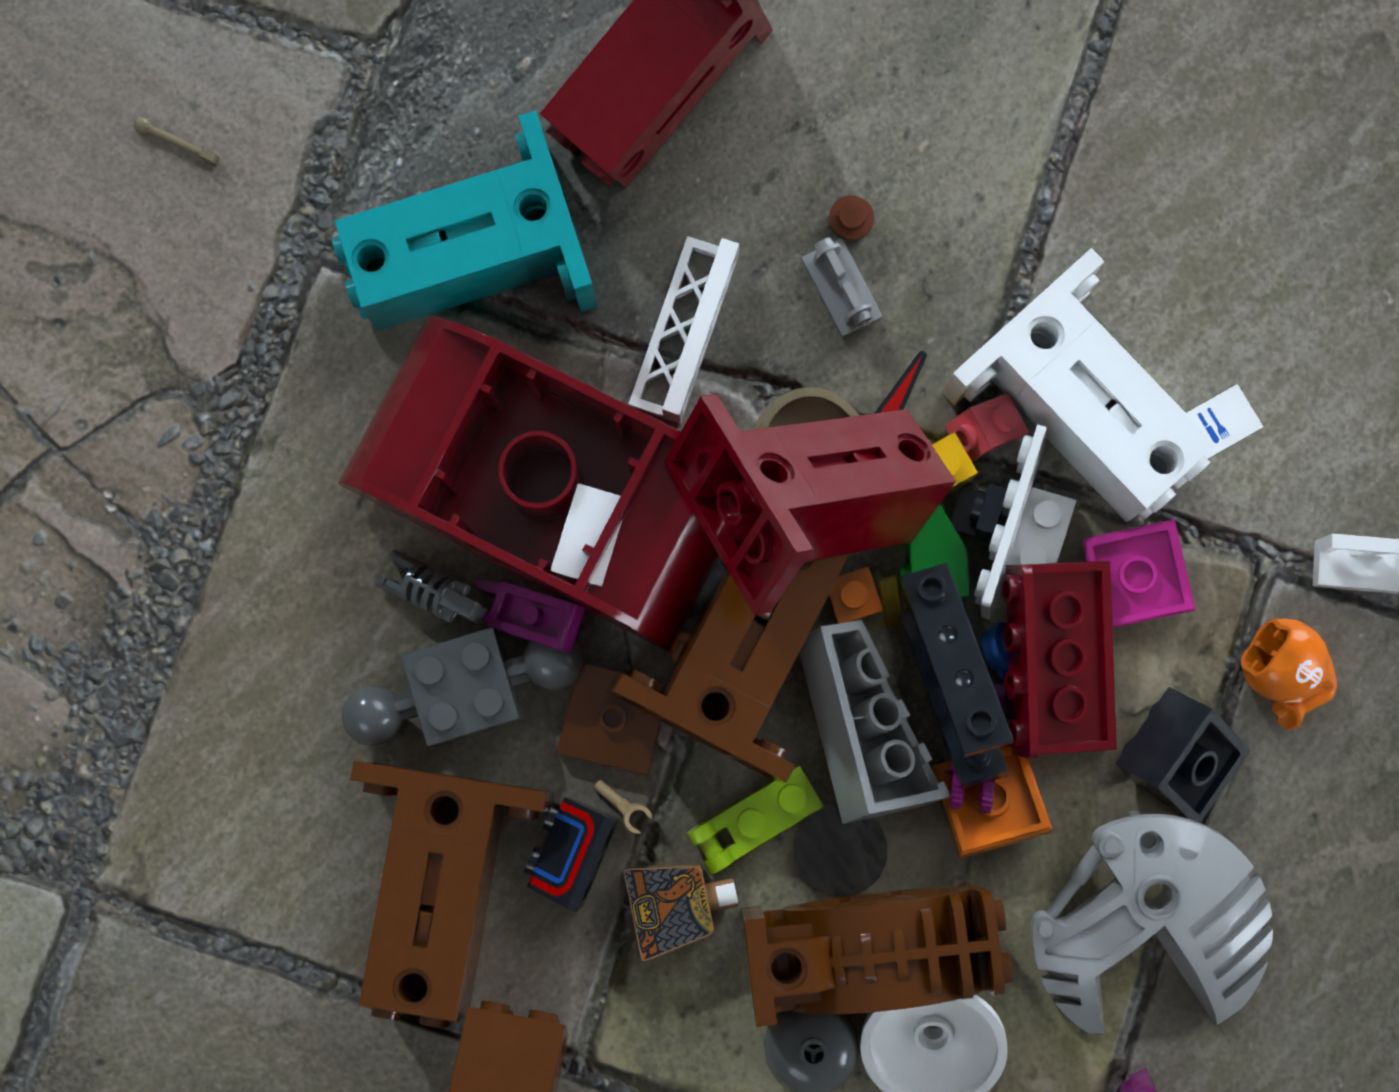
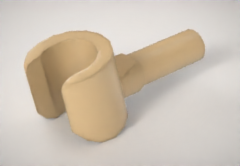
(621, 804)

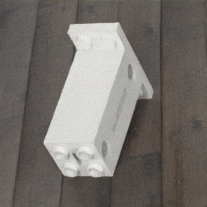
(1089, 396)

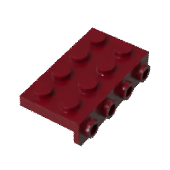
(1059, 657)

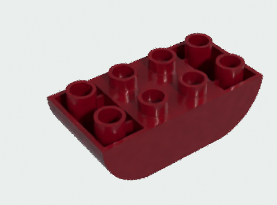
(491, 459)

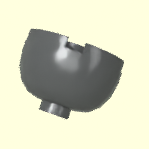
(794, 1033)

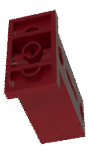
(648, 79)
(804, 490)

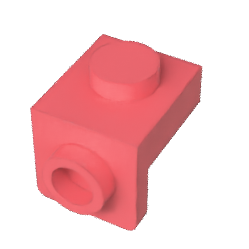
(988, 426)

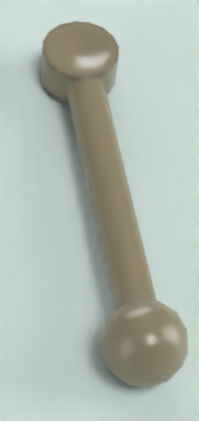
(143, 126)

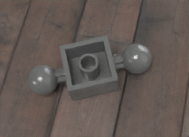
(458, 689)

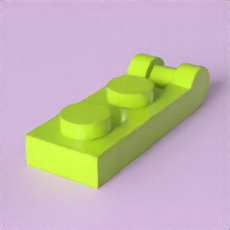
(755, 819)

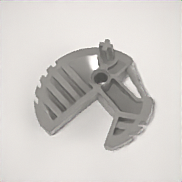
(1202, 917)

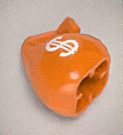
(1290, 668)

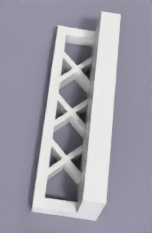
(700, 327)
(1356, 563)

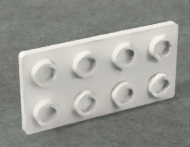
(1033, 527)

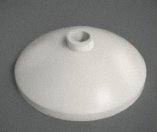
(957, 1056)

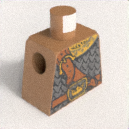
(674, 905)

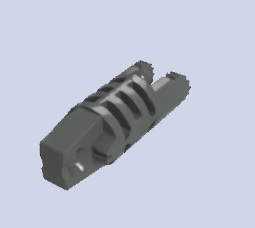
(431, 590)

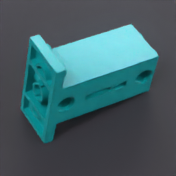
(465, 241)

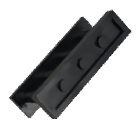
(955, 676)

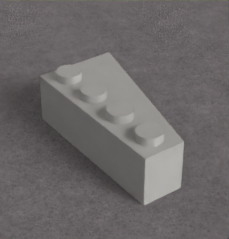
(864, 728)

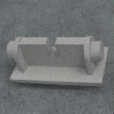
(841, 286)

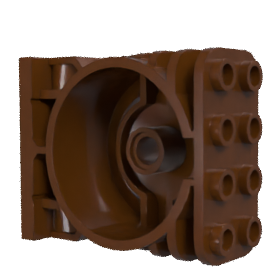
(876, 951)

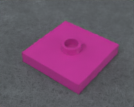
(1145, 571)

